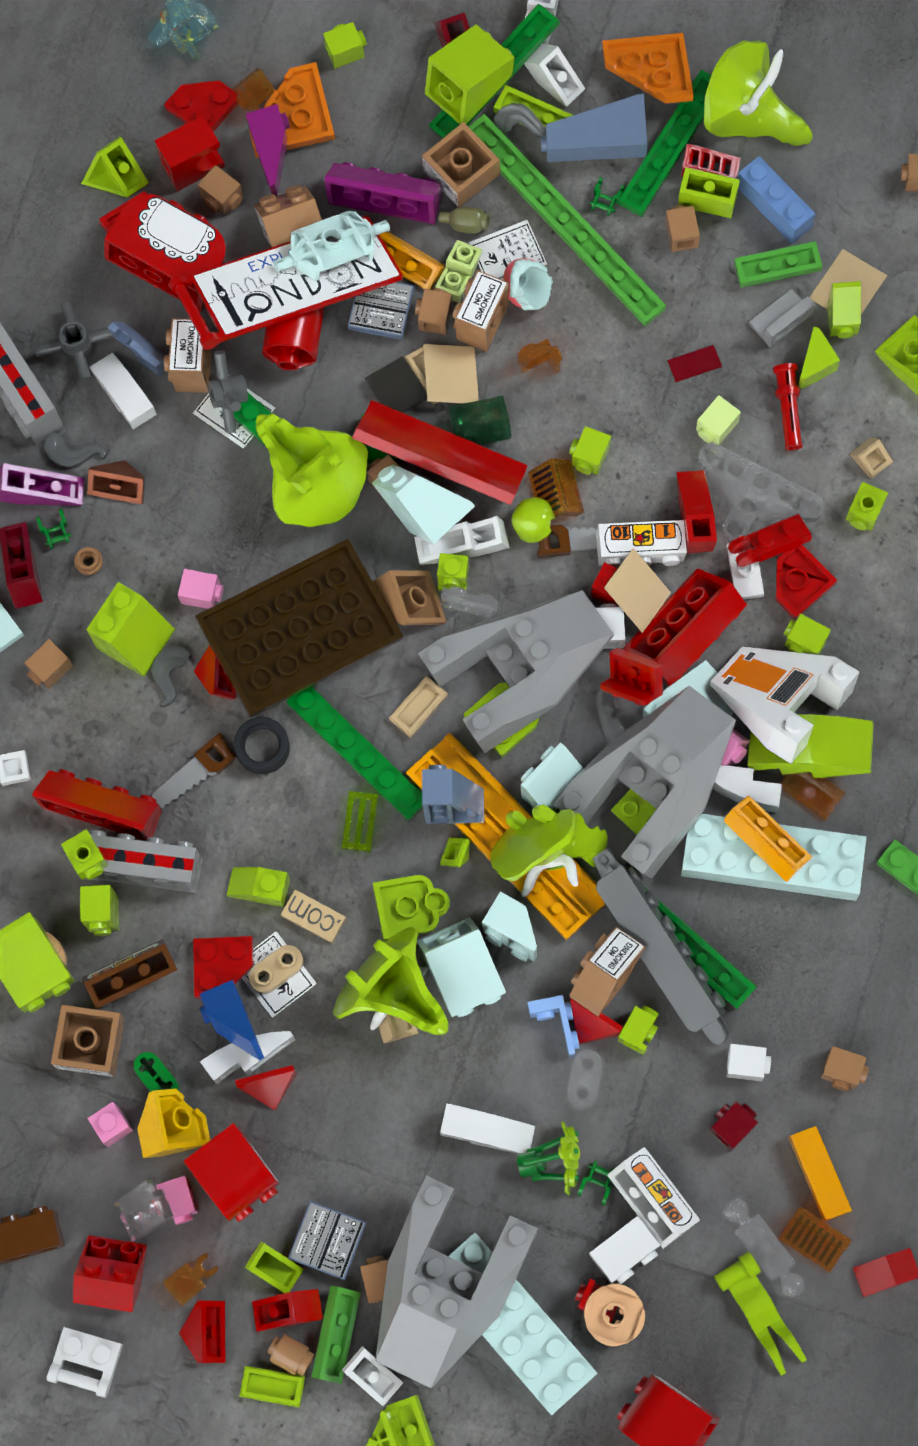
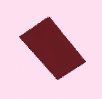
(694, 363)

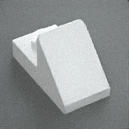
(372, 1376)

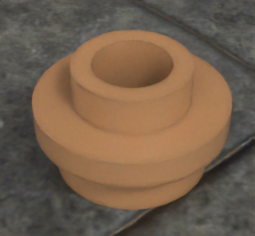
(85, 553)

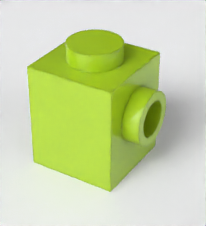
(344, 44)
(590, 451)
(866, 507)
(806, 636)
(84, 855)

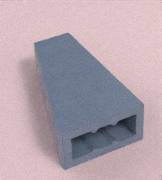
(599, 133)

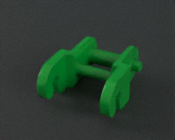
(597, 193)
(63, 524)
(603, 1171)

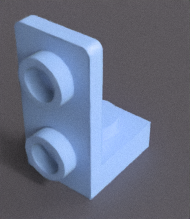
(545, 1009)

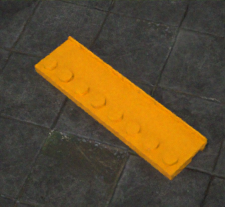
(553, 895)

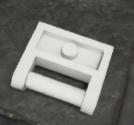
(86, 1351)

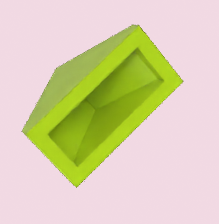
(819, 360)
(274, 1268)

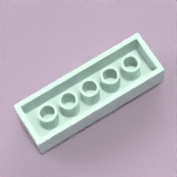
(722, 856)
(530, 1339)

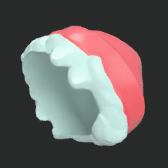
(528, 284)

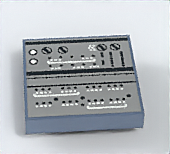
(382, 311)
(327, 1240)

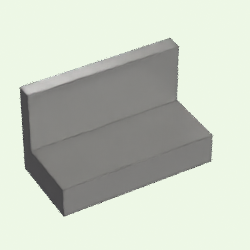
(782, 317)

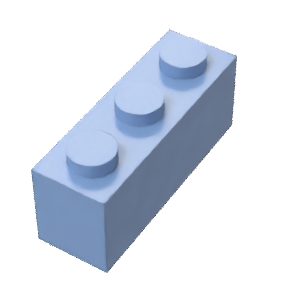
(775, 200)

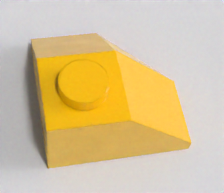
(170, 1125)

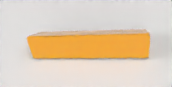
(412, 262)
(767, 838)
(820, 1173)

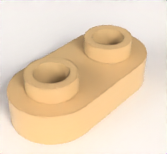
(277, 970)

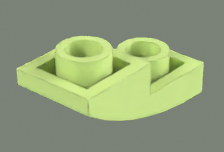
(459, 268)

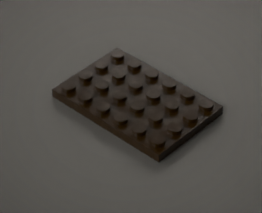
(298, 627)

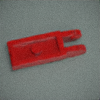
(770, 541)

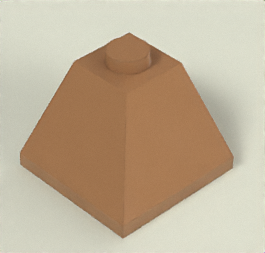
(411, 597)

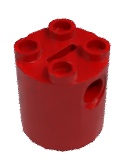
(294, 341)

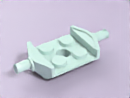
(314, 254)

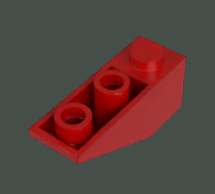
(696, 511)

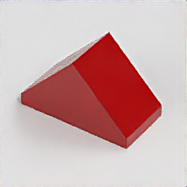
(886, 1272)

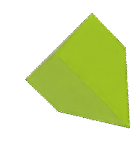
(115, 170)

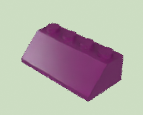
(383, 192)

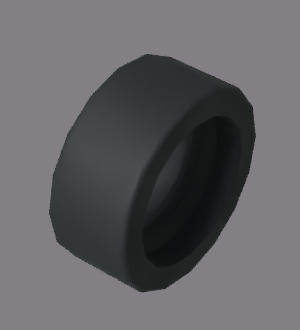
(256, 724)

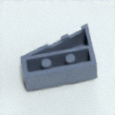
(450, 797)

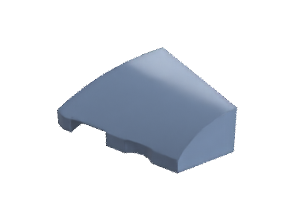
(144, 350)

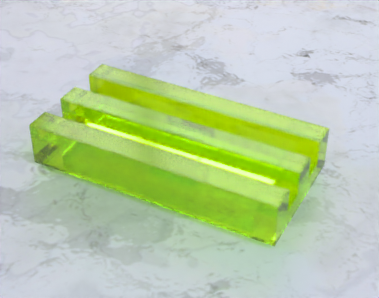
(356, 846)

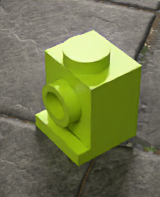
(452, 571)
(639, 1029)

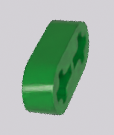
(159, 1067)

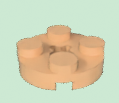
(598, 1322)

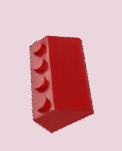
(688, 624)
(97, 804)

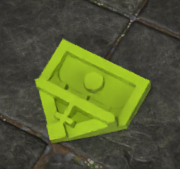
(402, 1425)

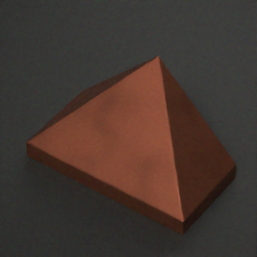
(116, 482)

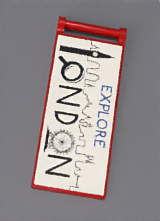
(254, 295)

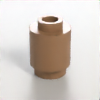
(290, 1355)

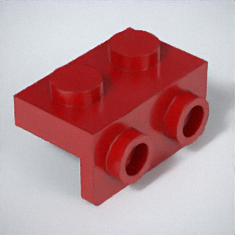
(633, 677)

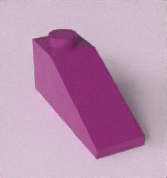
(270, 140)
(39, 487)

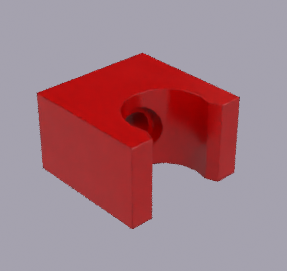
(189, 152)

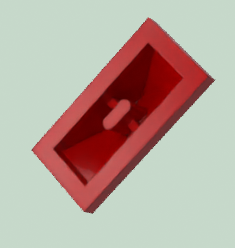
(213, 676)
(592, 1027)
(268, 1086)
(206, 1331)

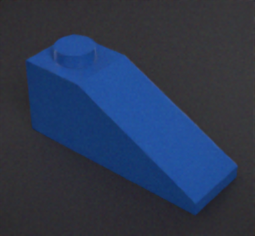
(229, 1017)

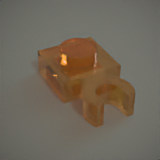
(187, 1282)

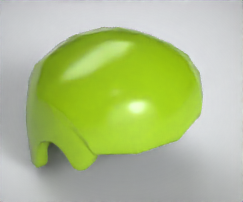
(532, 519)

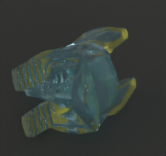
(183, 24)

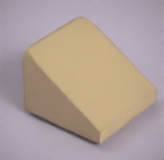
(871, 457)
(394, 1029)

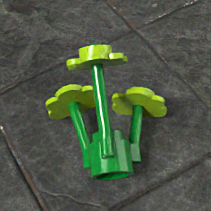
(534, 1160)

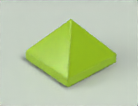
(455, 852)

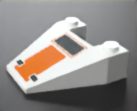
(770, 685)

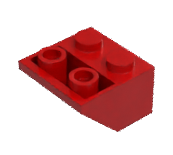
(109, 1273)

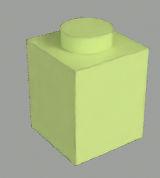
(717, 421)

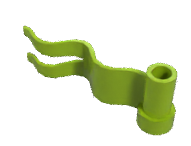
(757, 1306)

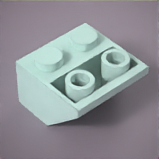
(550, 777)
(510, 925)

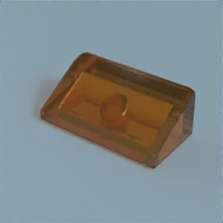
(814, 793)

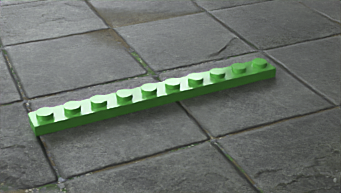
(570, 225)

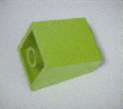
(467, 73)
(130, 629)
(31, 964)

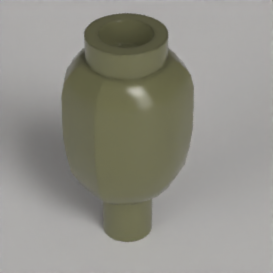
(466, 219)

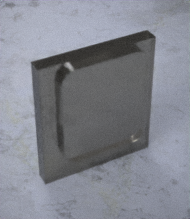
(397, 386)

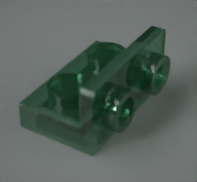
(481, 420)

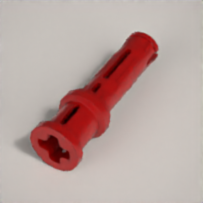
(784, 392)

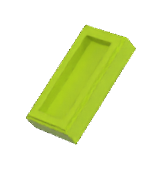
(272, 1386)

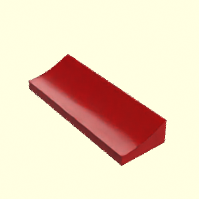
(440, 452)

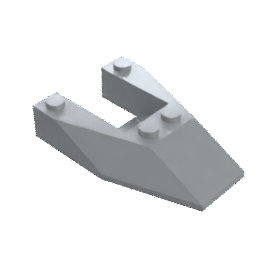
(536, 652)
(665, 760)
(438, 1304)

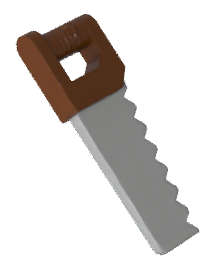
(568, 540)
(194, 771)

